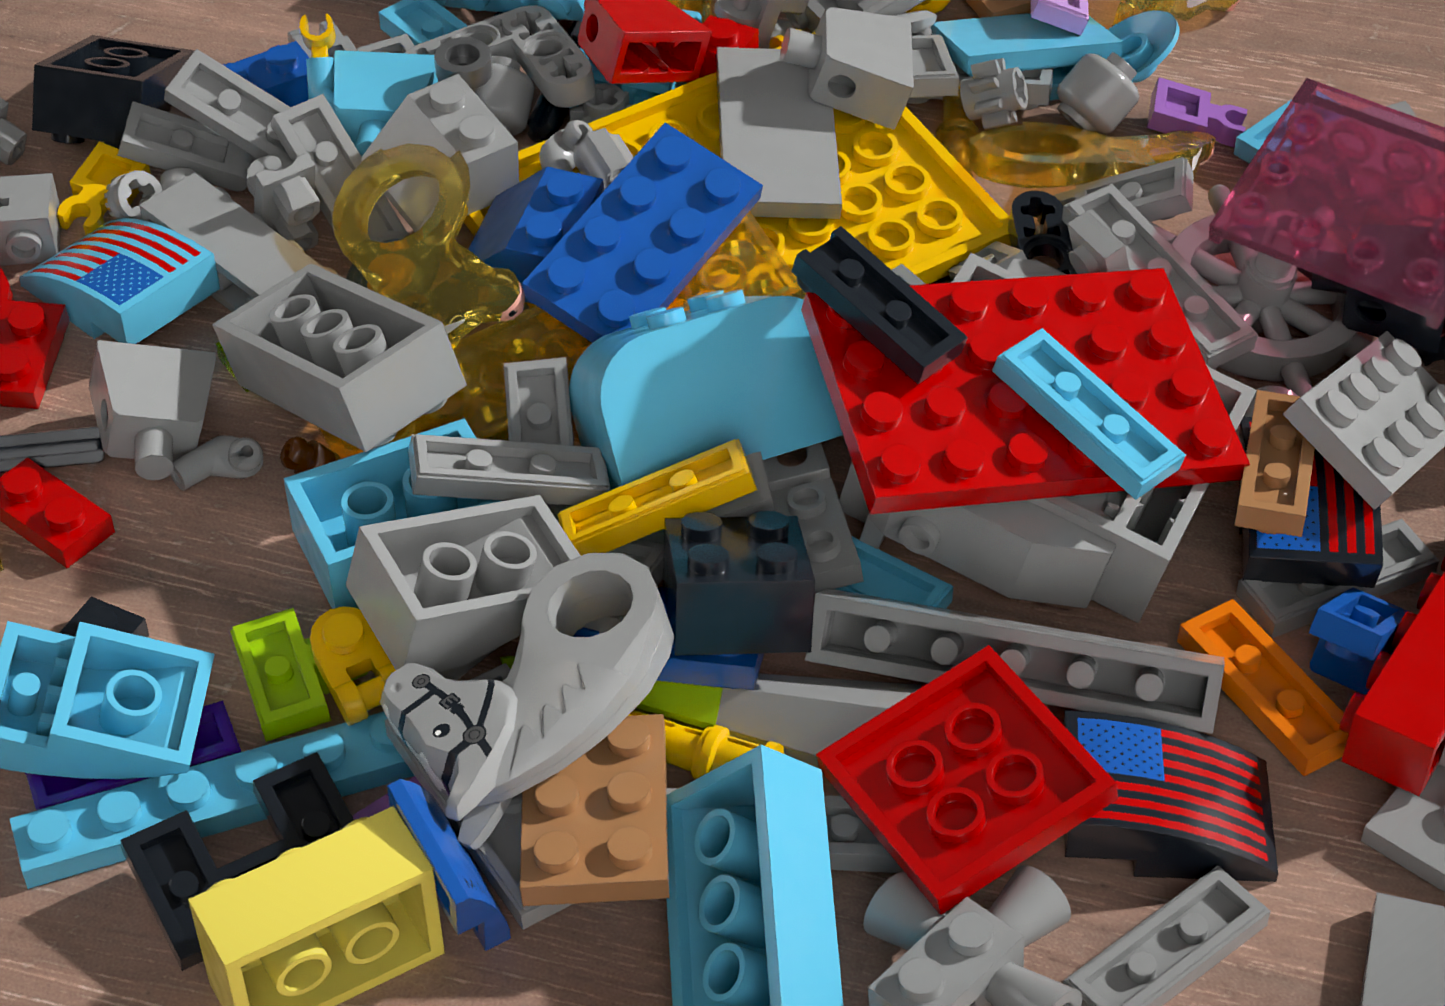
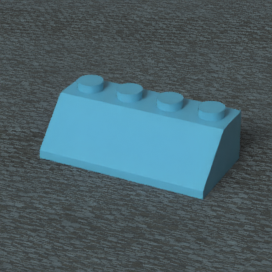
(752, 887)

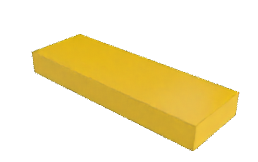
(669, 493)

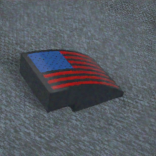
(1338, 539)
(1180, 802)

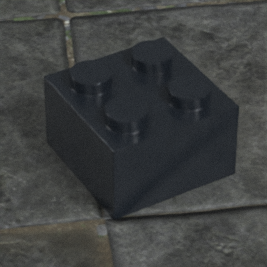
(738, 584)

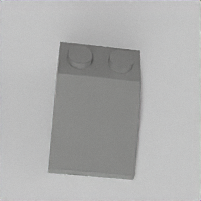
(454, 579)

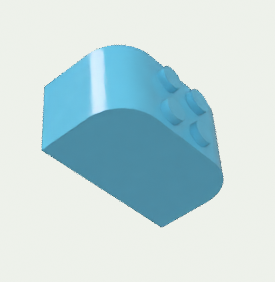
(699, 381)

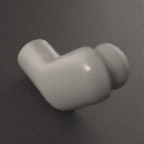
(558, 149)
(220, 458)

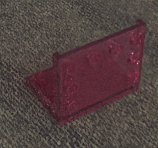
(1348, 198)

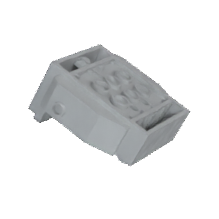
(1057, 546)

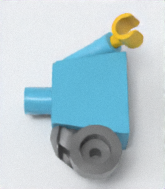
(372, 85)

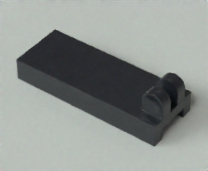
(879, 305)

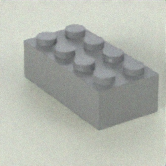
(341, 356)

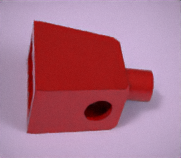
(643, 41)

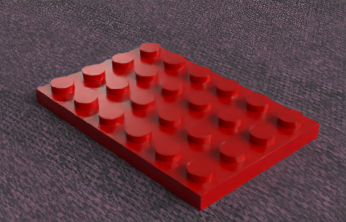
(978, 442)

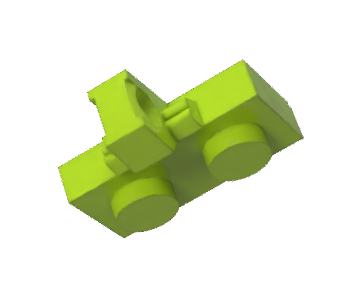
(281, 674)

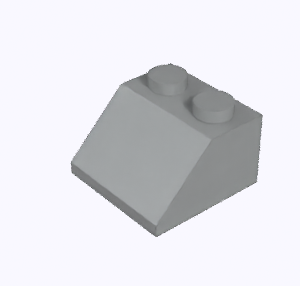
(450, 120)

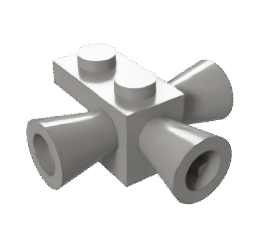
(971, 951)

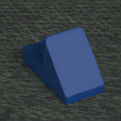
(1352, 635)

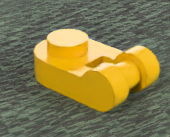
(346, 649)

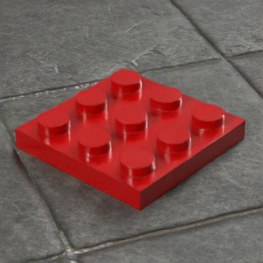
(966, 778)

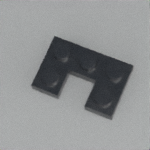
(176, 865)

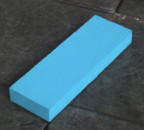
(1089, 413)

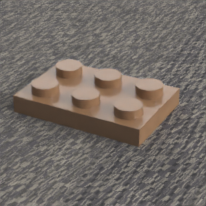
(600, 823)

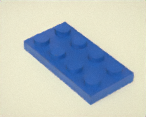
(642, 236)

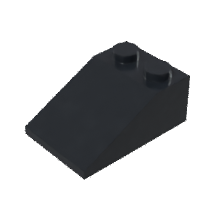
(93, 84)

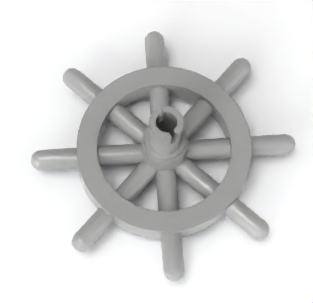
(1267, 298)

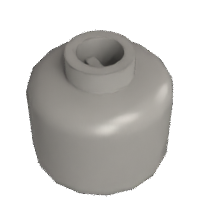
(1098, 93)
(508, 94)

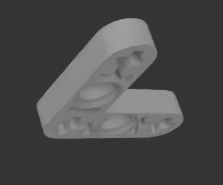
(544, 55)

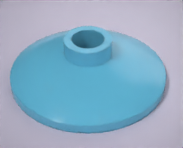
(1146, 40)

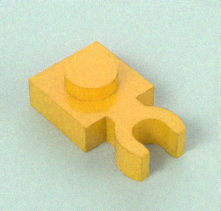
(90, 185)

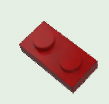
(51, 513)

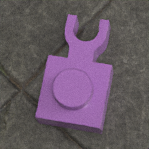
(1189, 109)

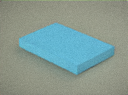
(1022, 42)

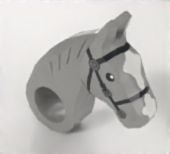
(559, 699)

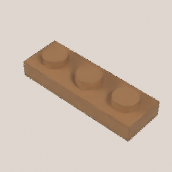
(1279, 471)

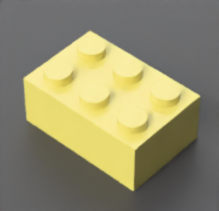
(322, 919)

